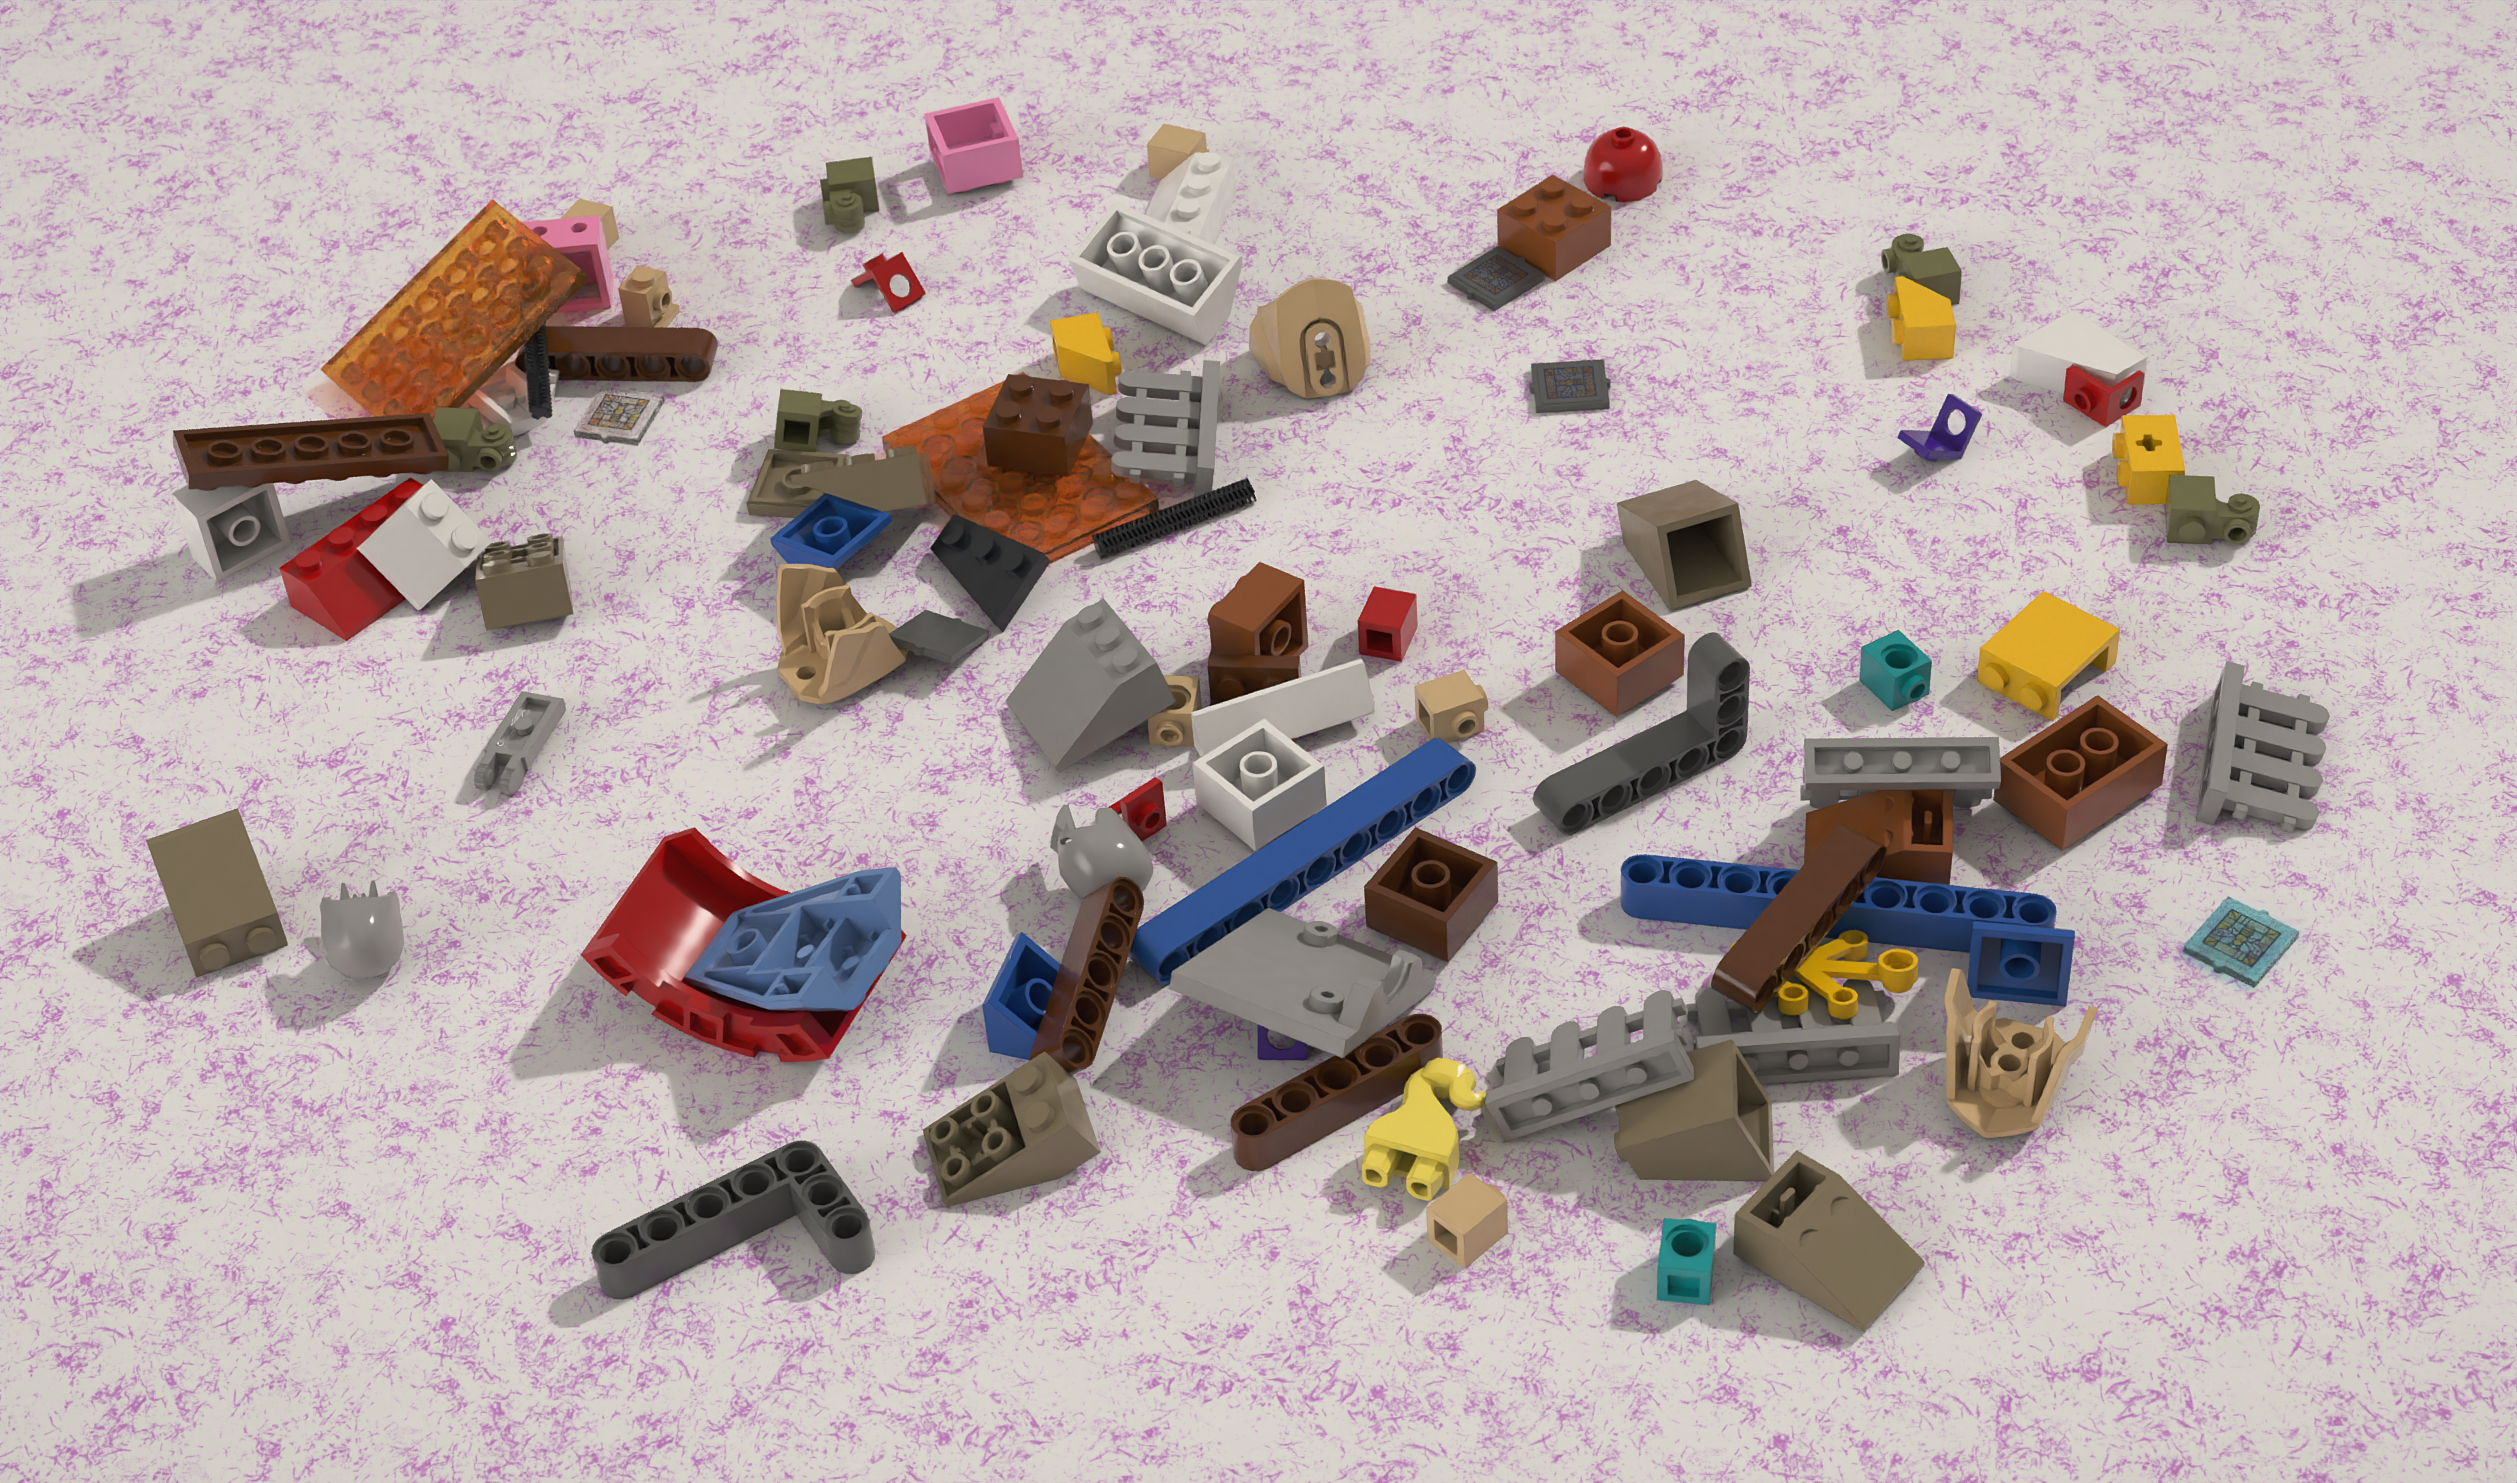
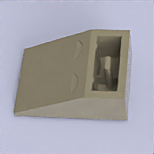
(883, 484)
(523, 581)
(1012, 1134)
(1824, 1242)

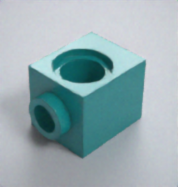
(1895, 670)
(1686, 1261)

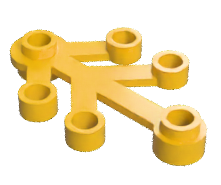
(1895, 969)

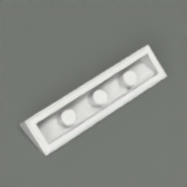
(1291, 707)

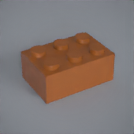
(2080, 772)

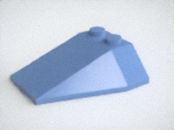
(808, 946)

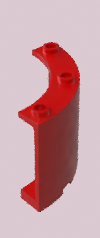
(666, 925)

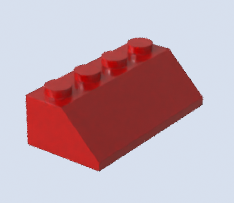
(336, 581)

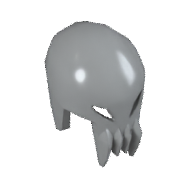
(1099, 852)
(362, 933)

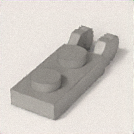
(518, 741)

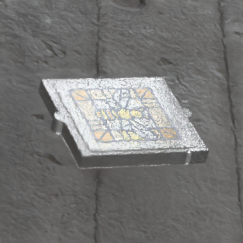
(619, 415)

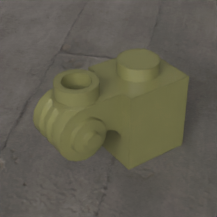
(849, 193)
(1930, 268)
(806, 417)
(470, 444)
(2197, 516)

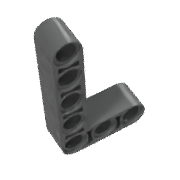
(1663, 755)
(733, 1209)

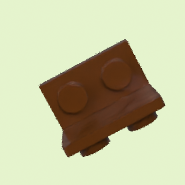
(1240, 675)

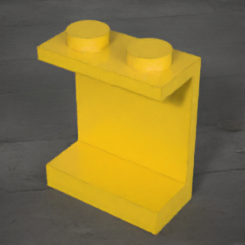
(2044, 652)

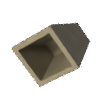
(1686, 542)
(217, 892)
(1703, 1127)

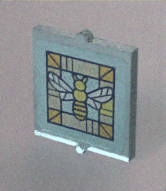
(2241, 942)

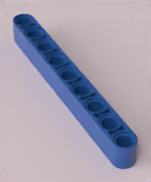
(1304, 856)
(1885, 911)

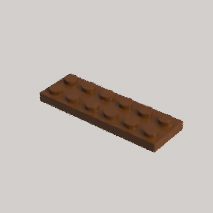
(309, 451)

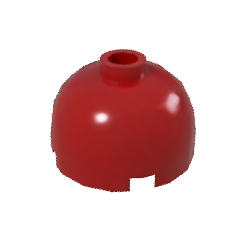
(1623, 165)

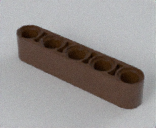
(628, 353)
(1798, 918)
(1089, 975)
(1333, 1093)

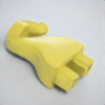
(1420, 1136)

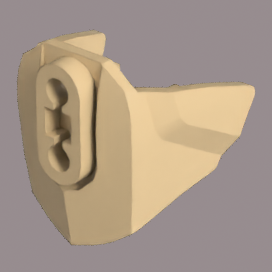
(1286, 332)
(828, 637)
(2002, 1069)

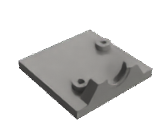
(1305, 981)

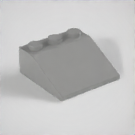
(1088, 687)

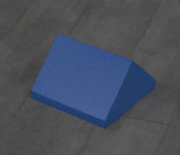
(829, 532)
(2020, 963)
(1019, 998)

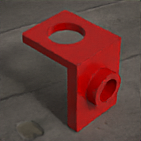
(883, 270)
(2100, 400)
(1144, 809)

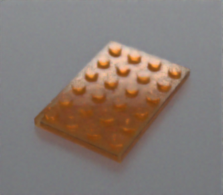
(456, 319)
(1029, 507)

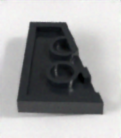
(990, 567)

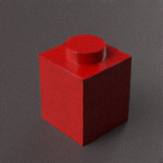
(1387, 623)

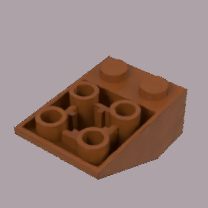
(1908, 822)

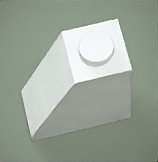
(2077, 341)

